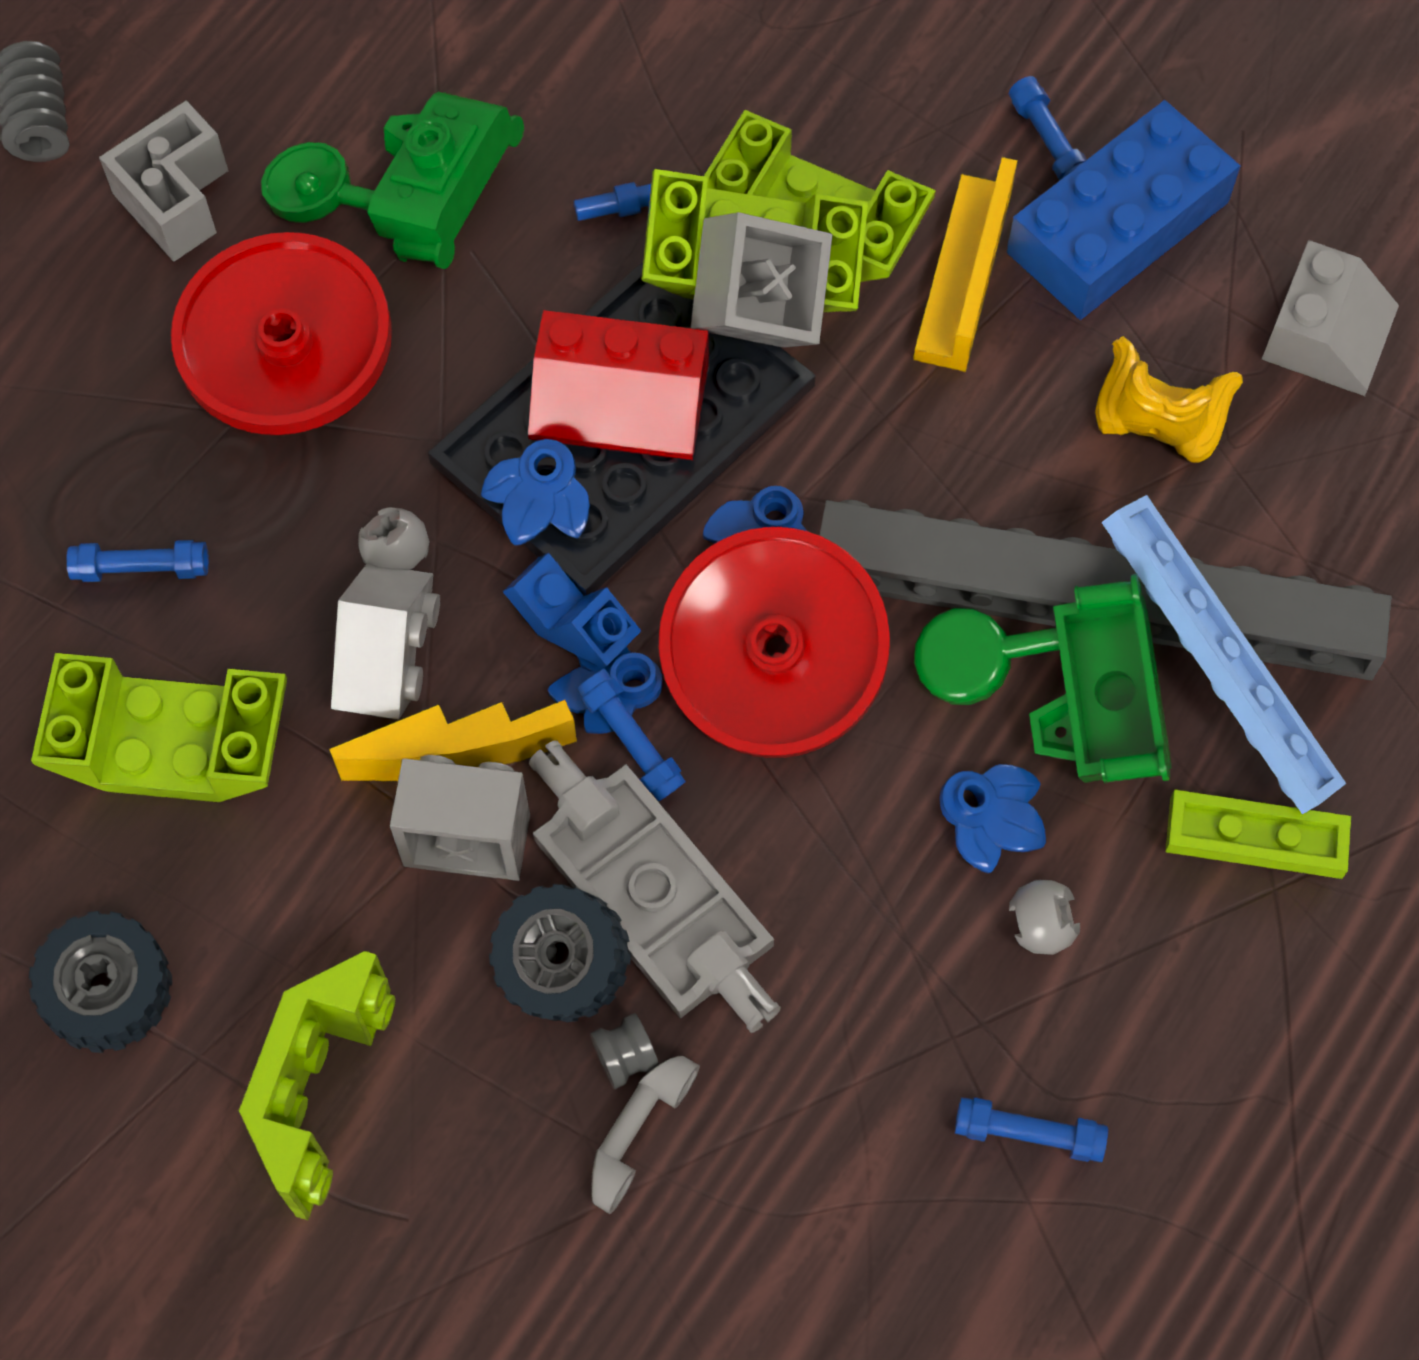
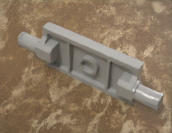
(678, 911)

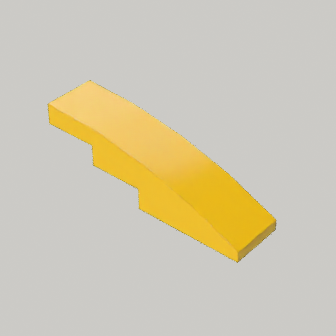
(467, 742)

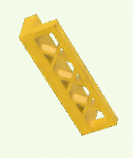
(964, 269)

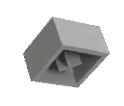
(761, 280)
(461, 817)

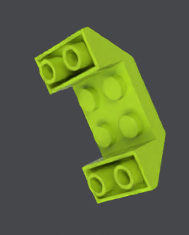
(760, 163)
(684, 200)
(158, 732)
(344, 1002)

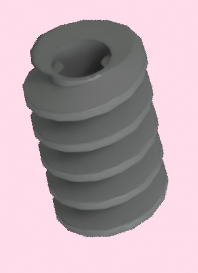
(32, 102)

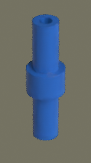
(624, 200)

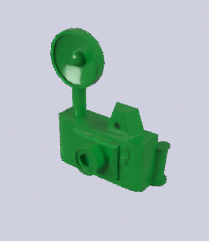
(427, 187)
(1108, 673)

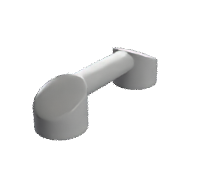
(666, 1082)

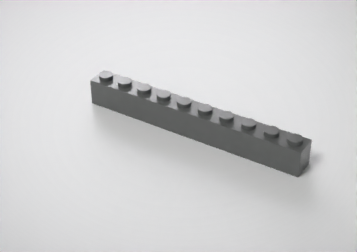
(1026, 575)

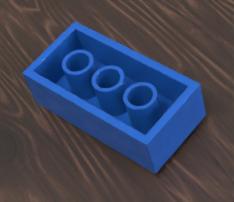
(1122, 209)

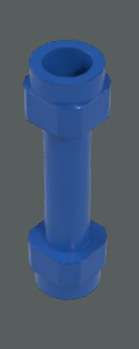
(1032, 103)
(89, 561)
(601, 694)
(1084, 1139)

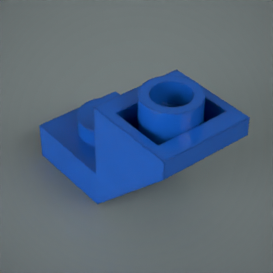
(557, 611)

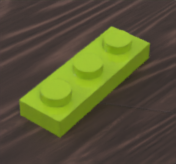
(1258, 834)

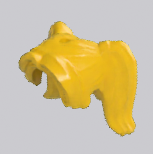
(1170, 414)

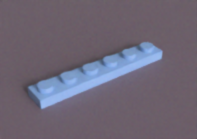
(1223, 654)

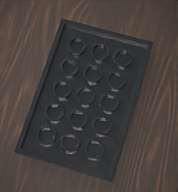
(631, 492)

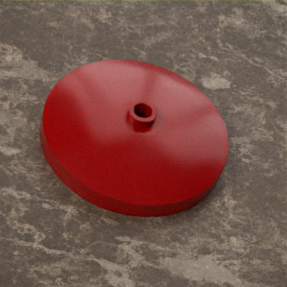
(281, 333)
(764, 589)

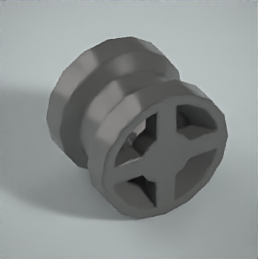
(624, 1050)

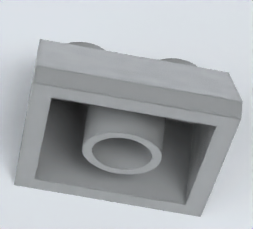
(1332, 320)

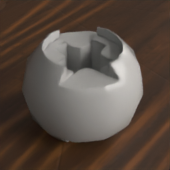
(394, 540)
(1044, 917)

